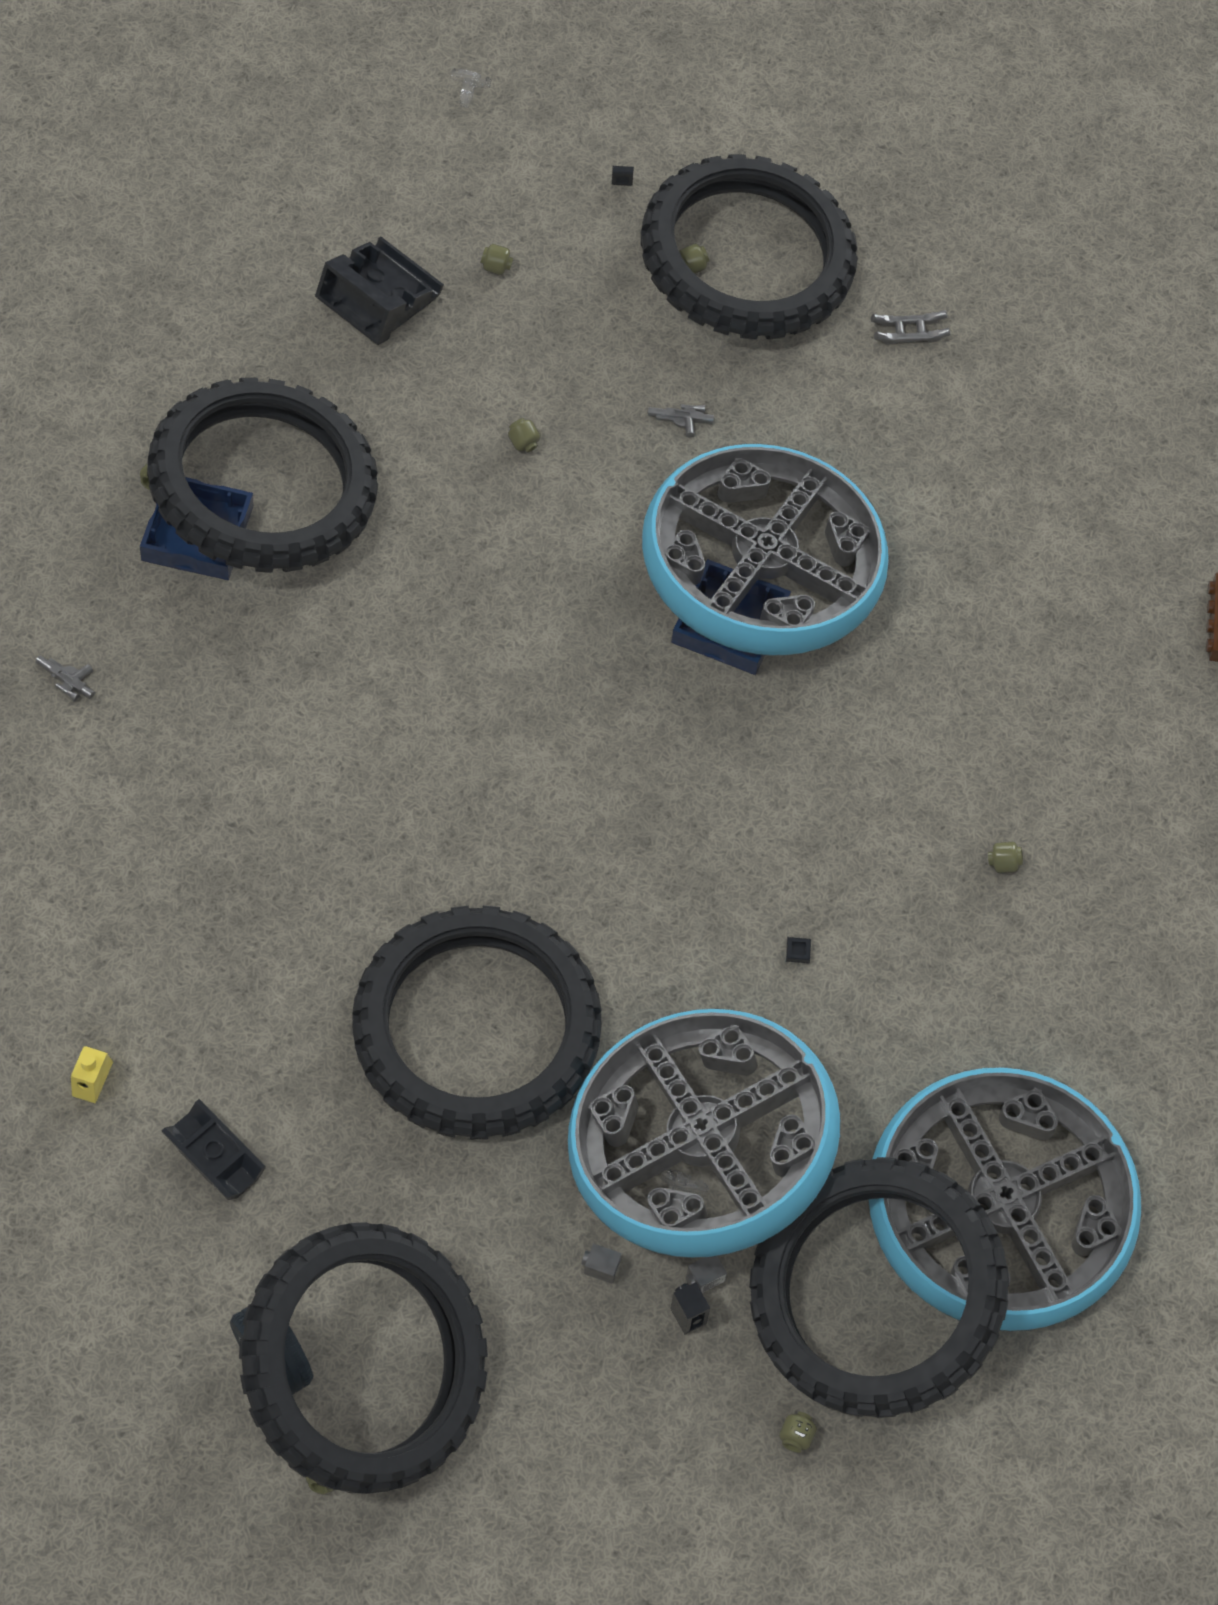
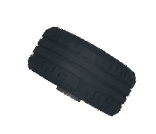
(296, 1363)

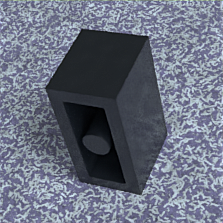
(689, 1307)

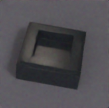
(622, 175)
(798, 950)

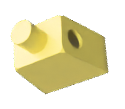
(92, 1070)

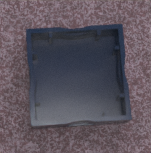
(165, 548)
(751, 606)

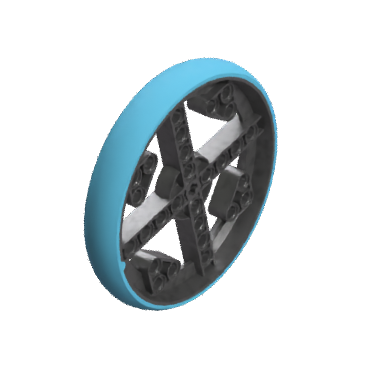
(765, 549)
(1056, 1104)
(703, 1130)

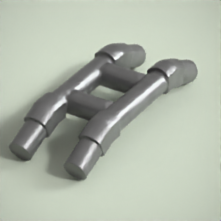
(919, 320)

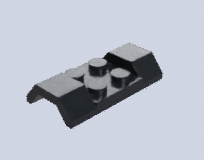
(215, 1151)

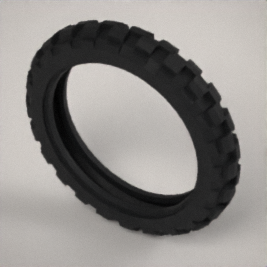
(734, 314)
(240, 545)
(463, 1115)
(945, 1369)
(265, 1372)

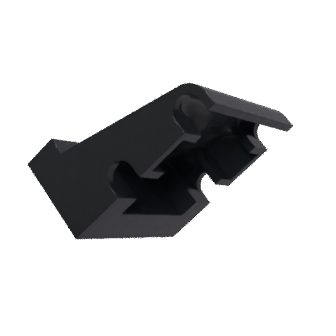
(376, 288)

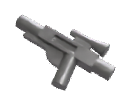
(683, 418)
(69, 676)

